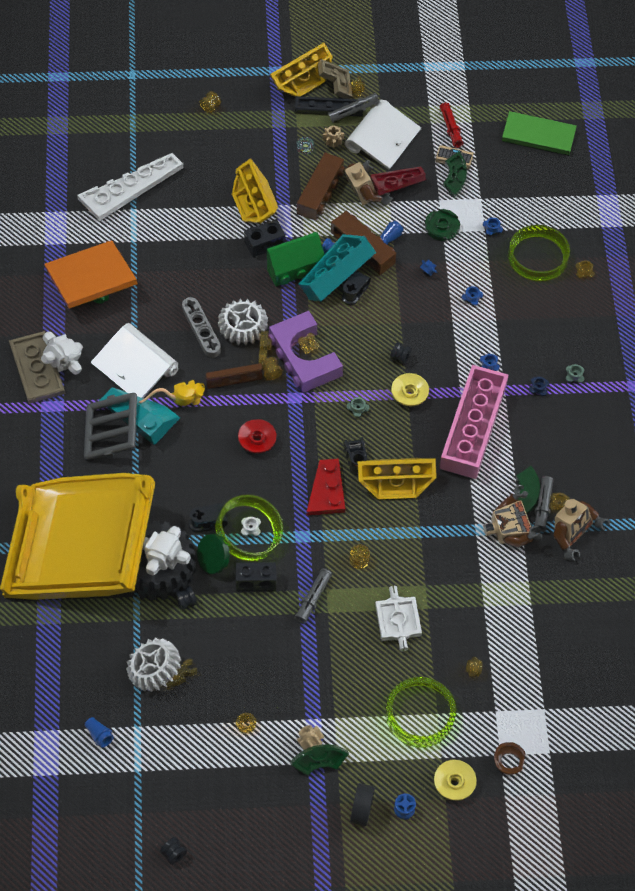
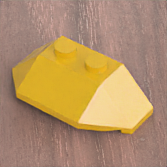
(302, 73)
(253, 194)
(397, 476)

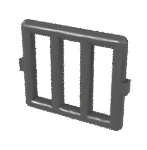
(130, 429)

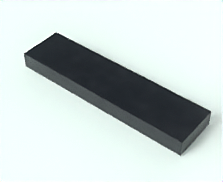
(323, 106)

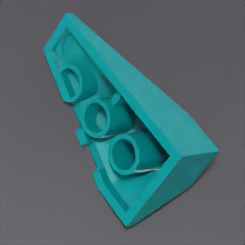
(152, 418)

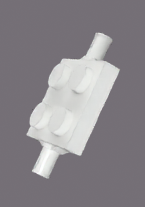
(398, 618)

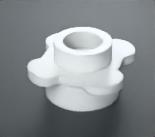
(250, 521)

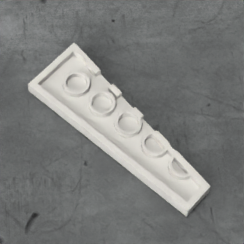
(117, 193)

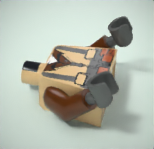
(362, 185)
(511, 522)
(573, 522)

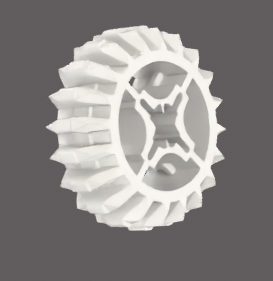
(240, 316)
(153, 664)

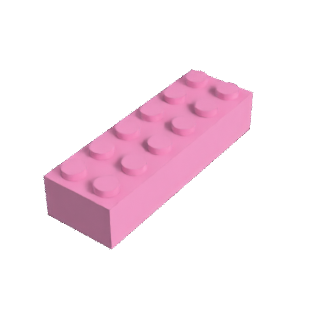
(473, 422)

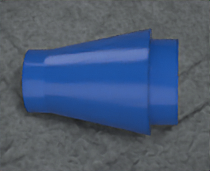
(392, 232)
(100, 734)

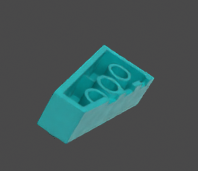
(336, 266)

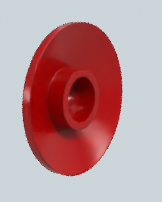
(257, 429)

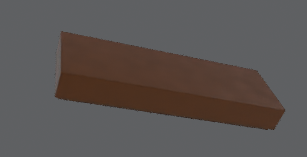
(234, 376)

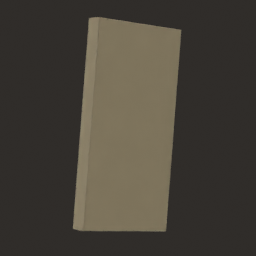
(38, 379)

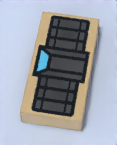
(446, 152)

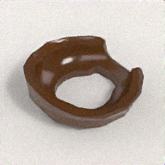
(509, 748)

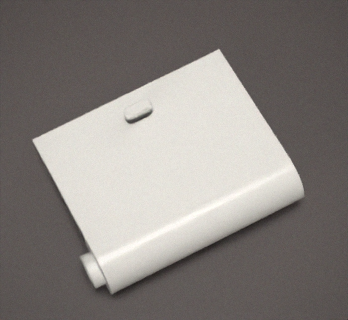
(380, 133)
(136, 359)

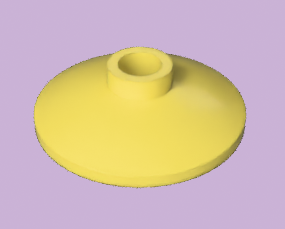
(410, 383)
(457, 771)

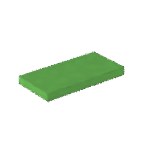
(539, 133)

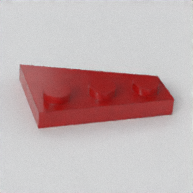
(327, 489)

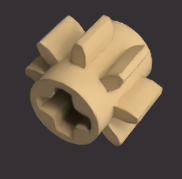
(333, 136)
(310, 737)

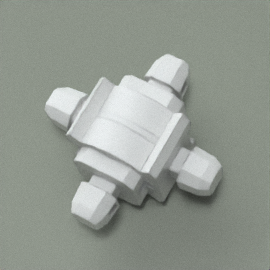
(62, 353)
(164, 550)

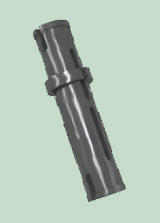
(334, 116)
(542, 510)
(313, 596)

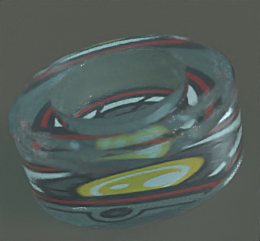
(305, 145)

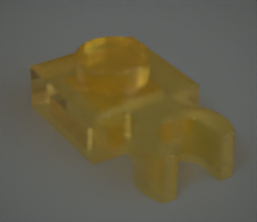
(265, 345)
(182, 672)

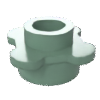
(575, 369)
(360, 402)

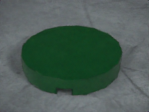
(442, 225)
(213, 553)

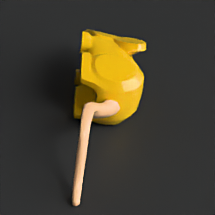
(183, 393)

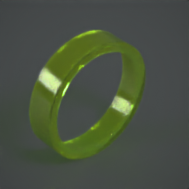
(545, 232)
(265, 507)
(413, 740)

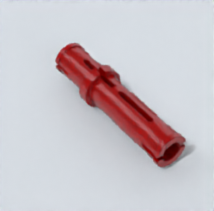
(452, 129)

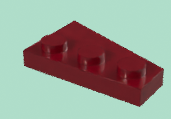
(397, 179)

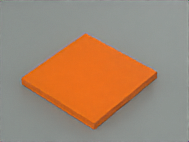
(90, 274)

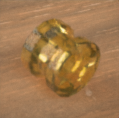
(210, 102)
(271, 368)
(362, 552)

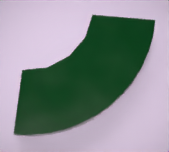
(457, 174)
(530, 481)
(319, 756)

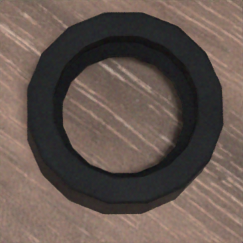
(362, 804)

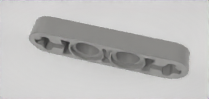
(201, 327)

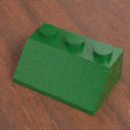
(294, 258)

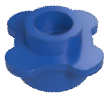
(492, 226)
(428, 267)
(472, 291)
(490, 358)

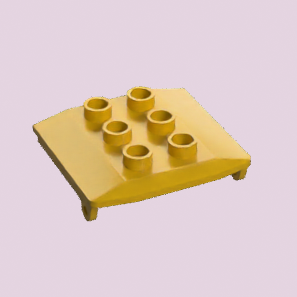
(78, 536)

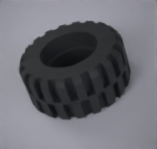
(166, 581)

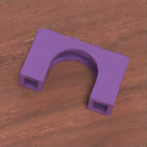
(305, 373)

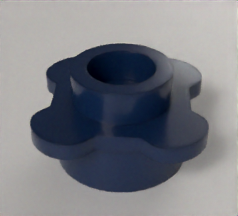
(539, 381)

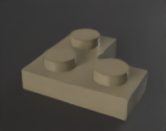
(339, 77)

